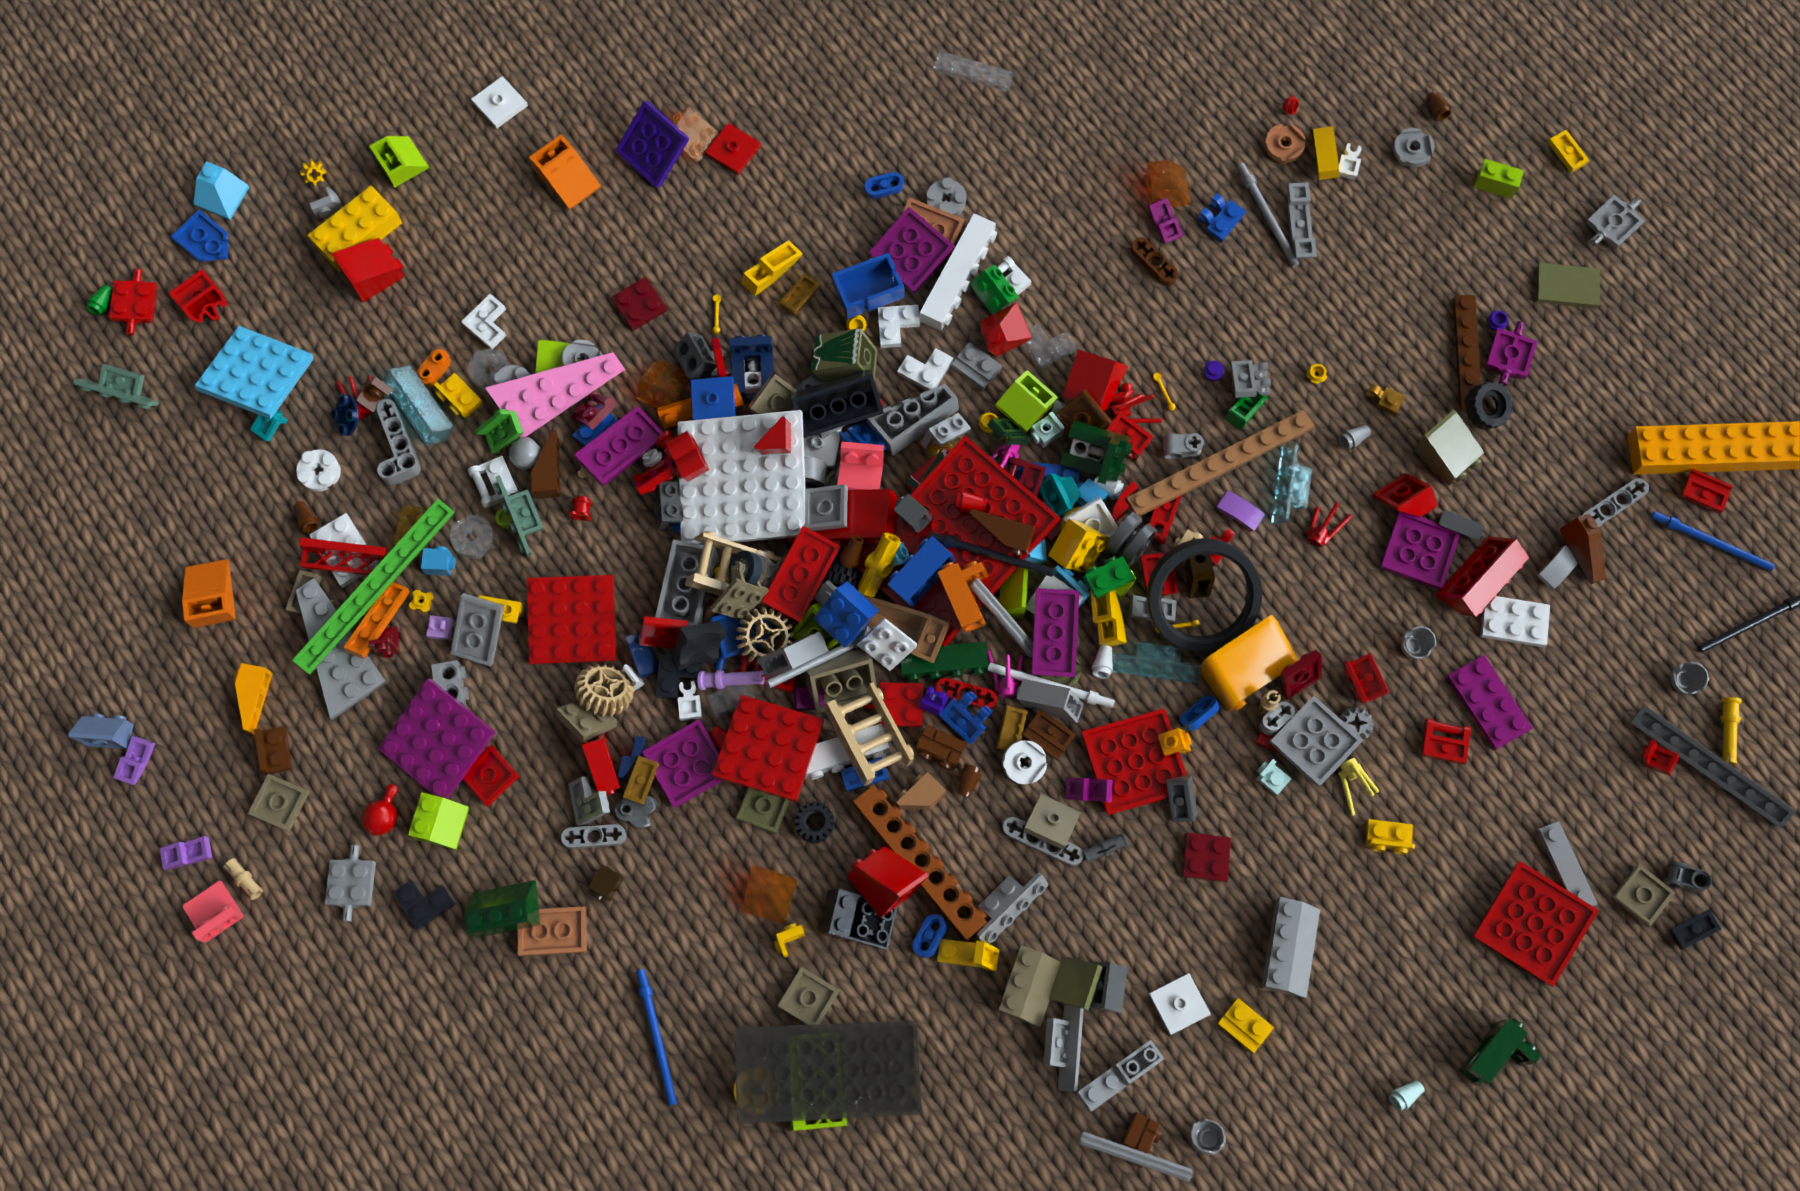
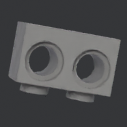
(454, 684)

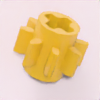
(308, 169)

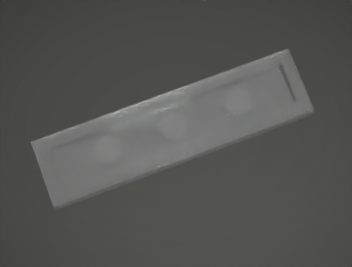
(973, 71)

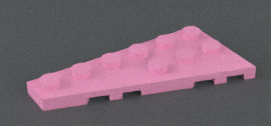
(551, 392)

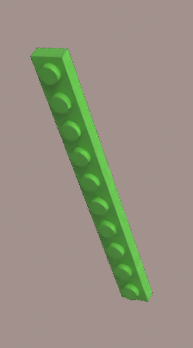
(373, 587)

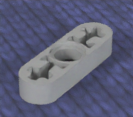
(577, 843)

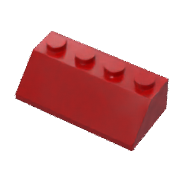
(1483, 575)

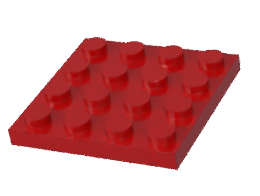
(571, 619)
(768, 748)
(1133, 760)
(1535, 923)

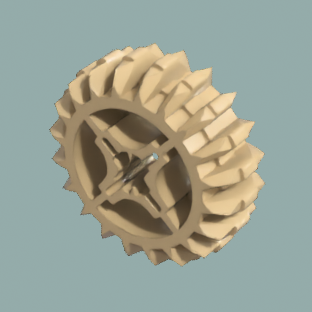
(761, 629)
(603, 690)

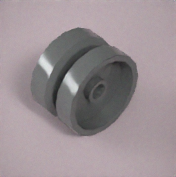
(1130, 538)

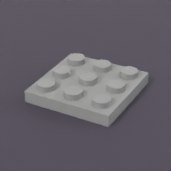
(1316, 741)

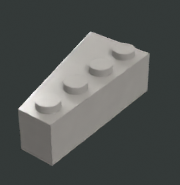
(913, 417)

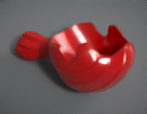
(381, 815)

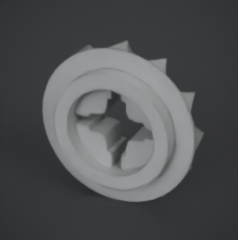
(1364, 730)

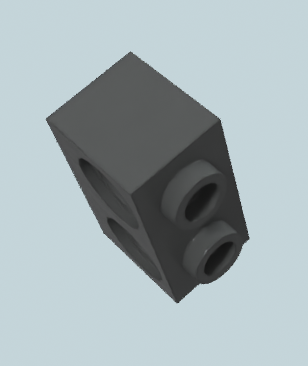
(694, 356)
(912, 513)

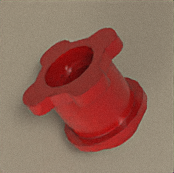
(581, 509)

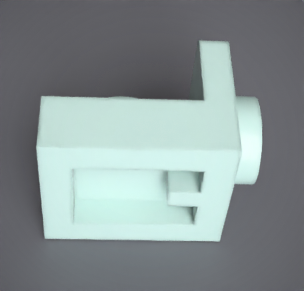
(1272, 777)

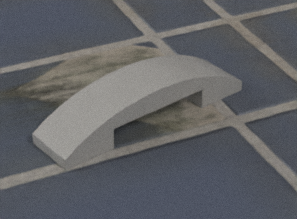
(1300, 221)

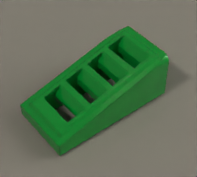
(1239, 418)

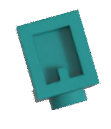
(267, 427)

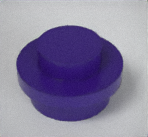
(1497, 320)
(1213, 370)

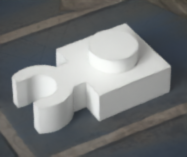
(1349, 163)
(689, 705)

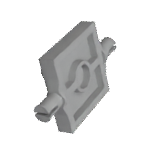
(1615, 221)
(350, 883)

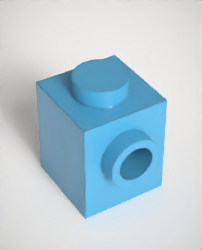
(1089, 491)
(437, 561)

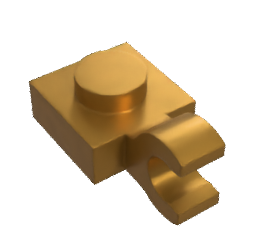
(1388, 400)

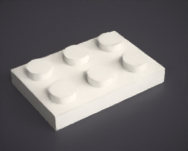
(344, 531)
(1516, 621)

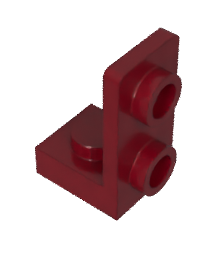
(387, 643)

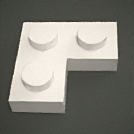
(893, 319)
(481, 321)
(926, 375)

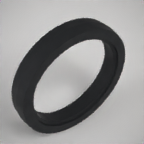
(1170, 561)

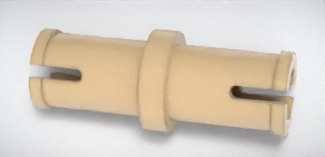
(1269, 702)
(243, 879)

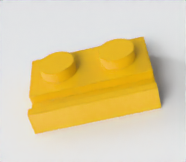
(1245, 1025)

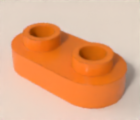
(434, 367)

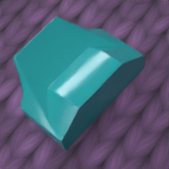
(1059, 493)

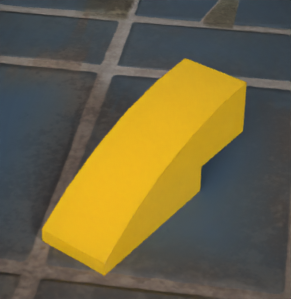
(1326, 153)
(770, 268)
(1108, 616)

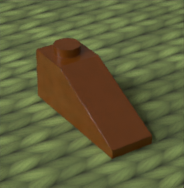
(546, 471)
(1010, 533)
(1586, 545)

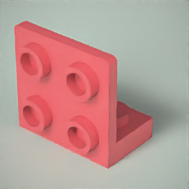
(861, 466)
(212, 912)

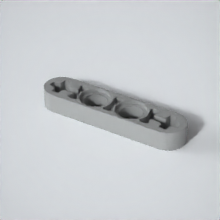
(1614, 506)
(1040, 845)

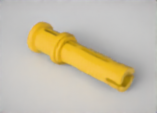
(1730, 720)

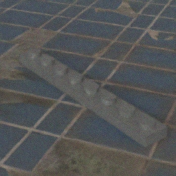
(1713, 766)

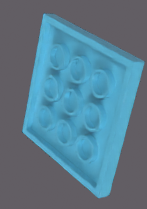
(254, 372)

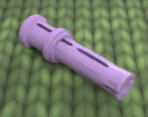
(721, 679)

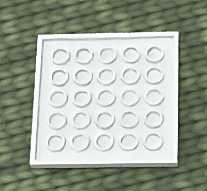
(744, 492)

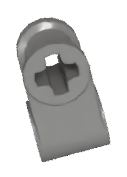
(1179, 445)

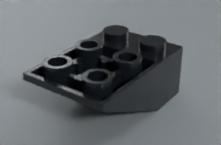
(852, 919)

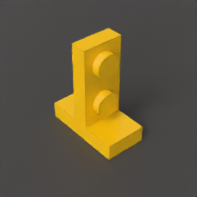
(968, 954)

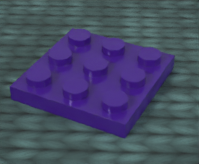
(652, 144)

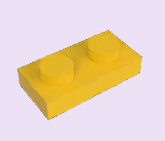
(1568, 151)

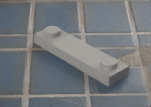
(1565, 862)

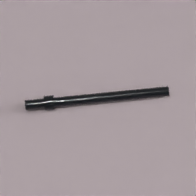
(950, 541)
(1788, 605)

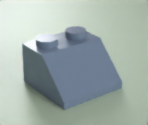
(102, 731)

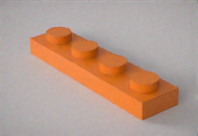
(682, 410)
(376, 620)

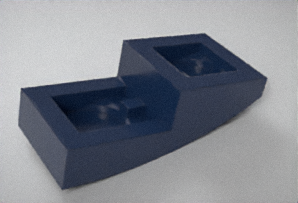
(628, 763)

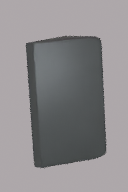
(1461, 524)
(1182, 799)

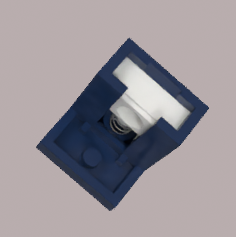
(751, 351)

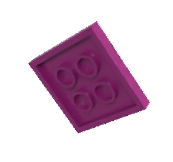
(914, 248)
(1420, 550)
(685, 763)

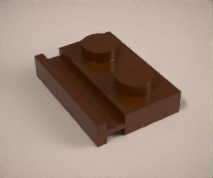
(1049, 734)

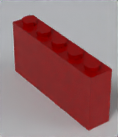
(868, 516)

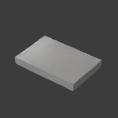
(477, 629)

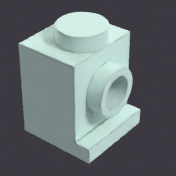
(1044, 437)

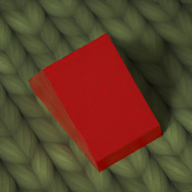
(777, 439)

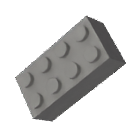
(676, 598)

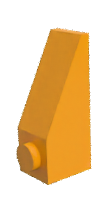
(251, 689)

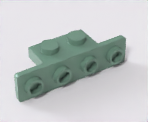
(118, 383)
(523, 513)

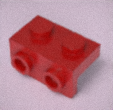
(1366, 678)

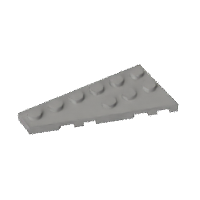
(342, 676)

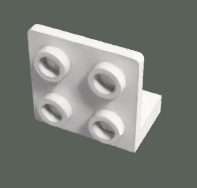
(886, 644)

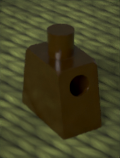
(1199, 575)

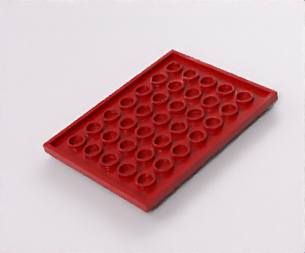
(976, 472)

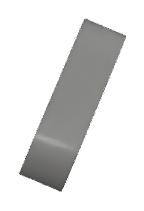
(1274, 716)

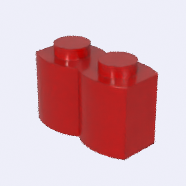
(687, 456)

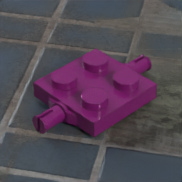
(1511, 353)

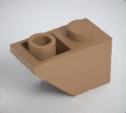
(922, 795)

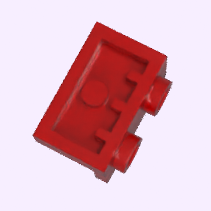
(1139, 437)

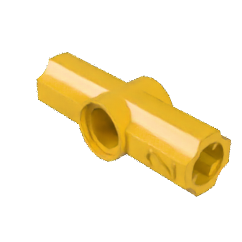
(879, 564)

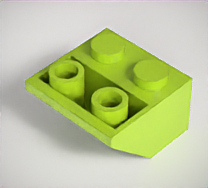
(398, 158)
(1026, 401)

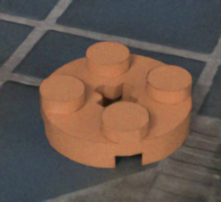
(1279, 152)

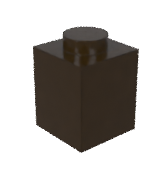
(605, 883)

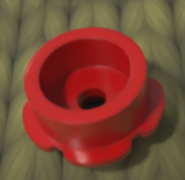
(1290, 105)

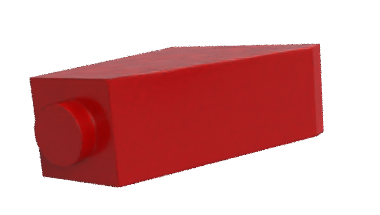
(601, 764)

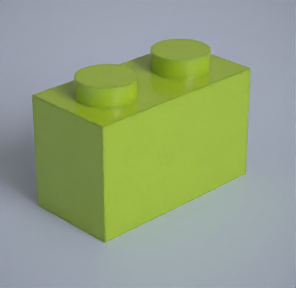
(1498, 178)

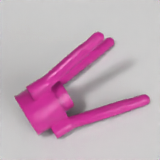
(1006, 452)
(1007, 686)

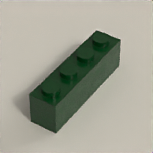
(950, 661)

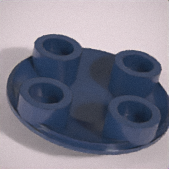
(345, 415)

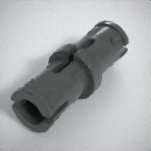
(1105, 847)

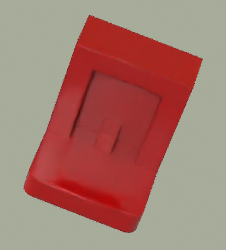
(1659, 758)

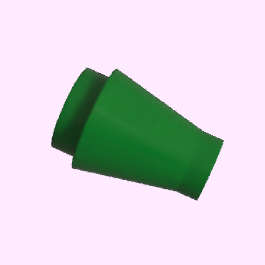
(99, 301)

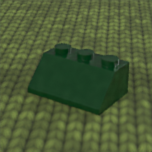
(502, 909)

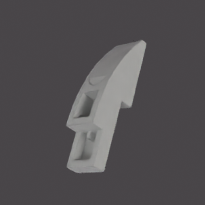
(1119, 1076)

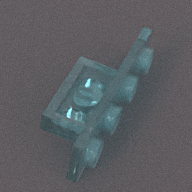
(1292, 484)
(1156, 662)

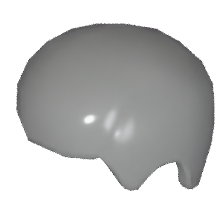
(524, 453)
(1418, 642)
(1689, 678)
(1207, 1137)

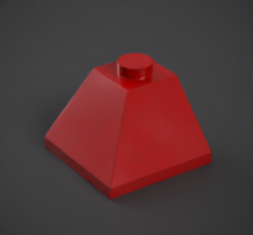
(1005, 330)
(1408, 495)

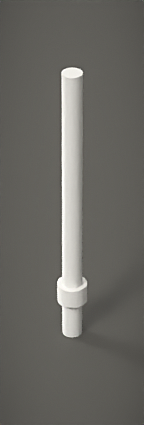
(1091, 697)

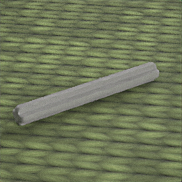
(1002, 615)
(1135, 1156)

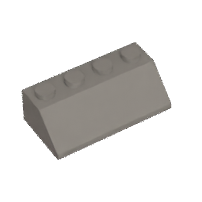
(1290, 947)

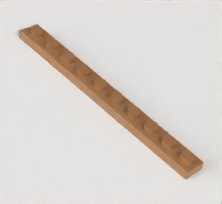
(1220, 463)

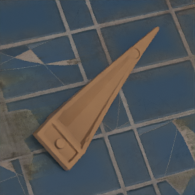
(920, 626)

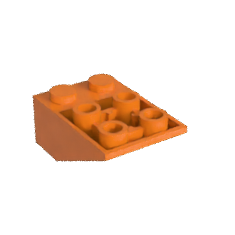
(564, 172)
(208, 594)

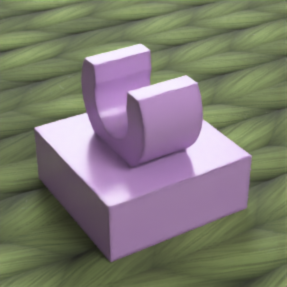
(439, 627)

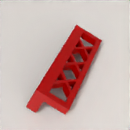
(341, 549)

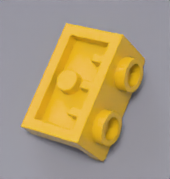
(458, 395)
(511, 611)
(1389, 835)

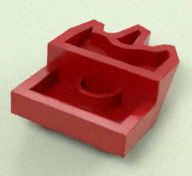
(199, 297)

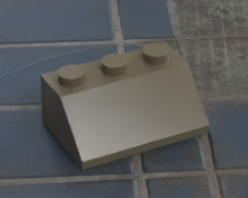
(842, 678)
(1029, 986)

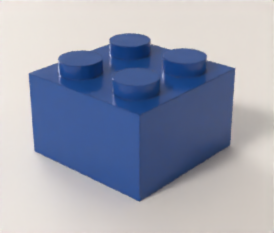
(846, 614)

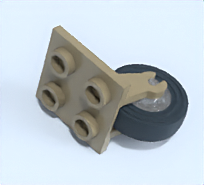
(745, 586)

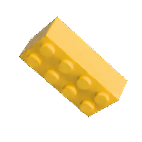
(357, 222)

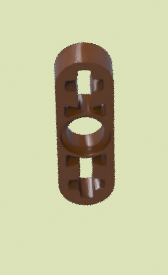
(1154, 270)

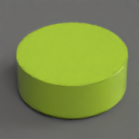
(503, 519)

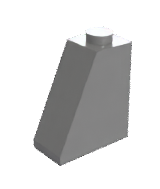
(793, 655)
(1051, 699)

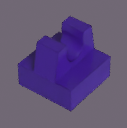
(934, 701)

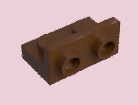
(272, 750)

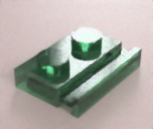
(1005, 429)

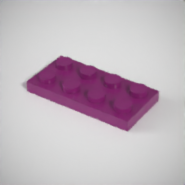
(619, 446)
(1055, 632)
(1489, 702)

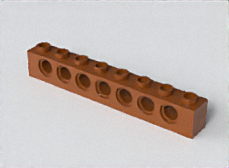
(877, 797)

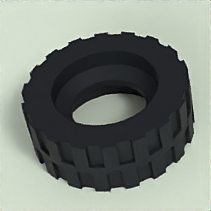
(1502, 400)

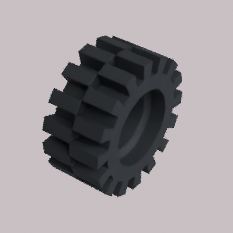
(840, 575)
(814, 835)

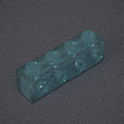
(418, 405)

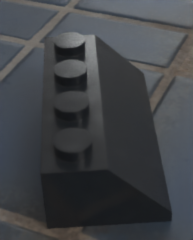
(838, 403)

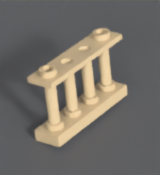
(718, 585)
(855, 750)

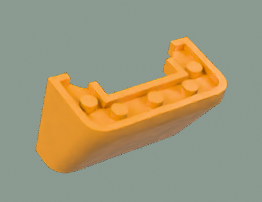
(1248, 663)

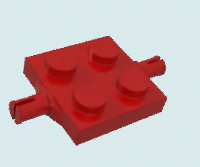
(133, 301)
(903, 703)

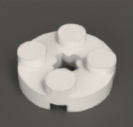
(310, 461)
(1036, 760)

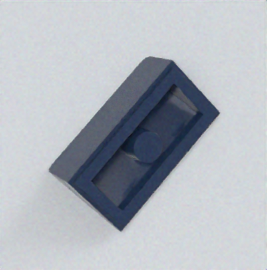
(643, 657)

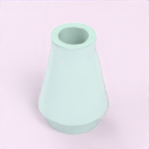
(1405, 1096)

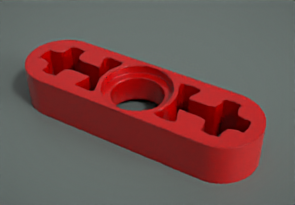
(983, 692)

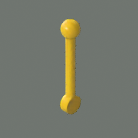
(716, 299)
(1157, 378)
(1193, 623)

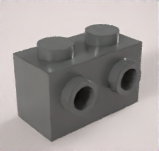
(1110, 988)

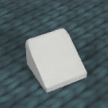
(637, 682)

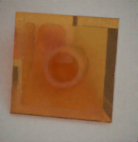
(1167, 181)
(769, 894)

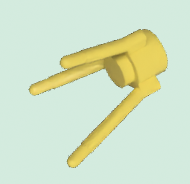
(1353, 770)

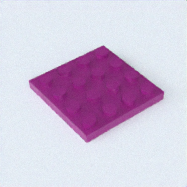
(436, 740)

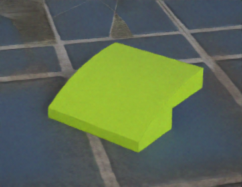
(549, 355)

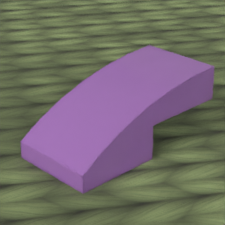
(1240, 510)
(135, 760)
(185, 853)

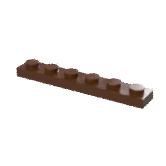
(1466, 345)

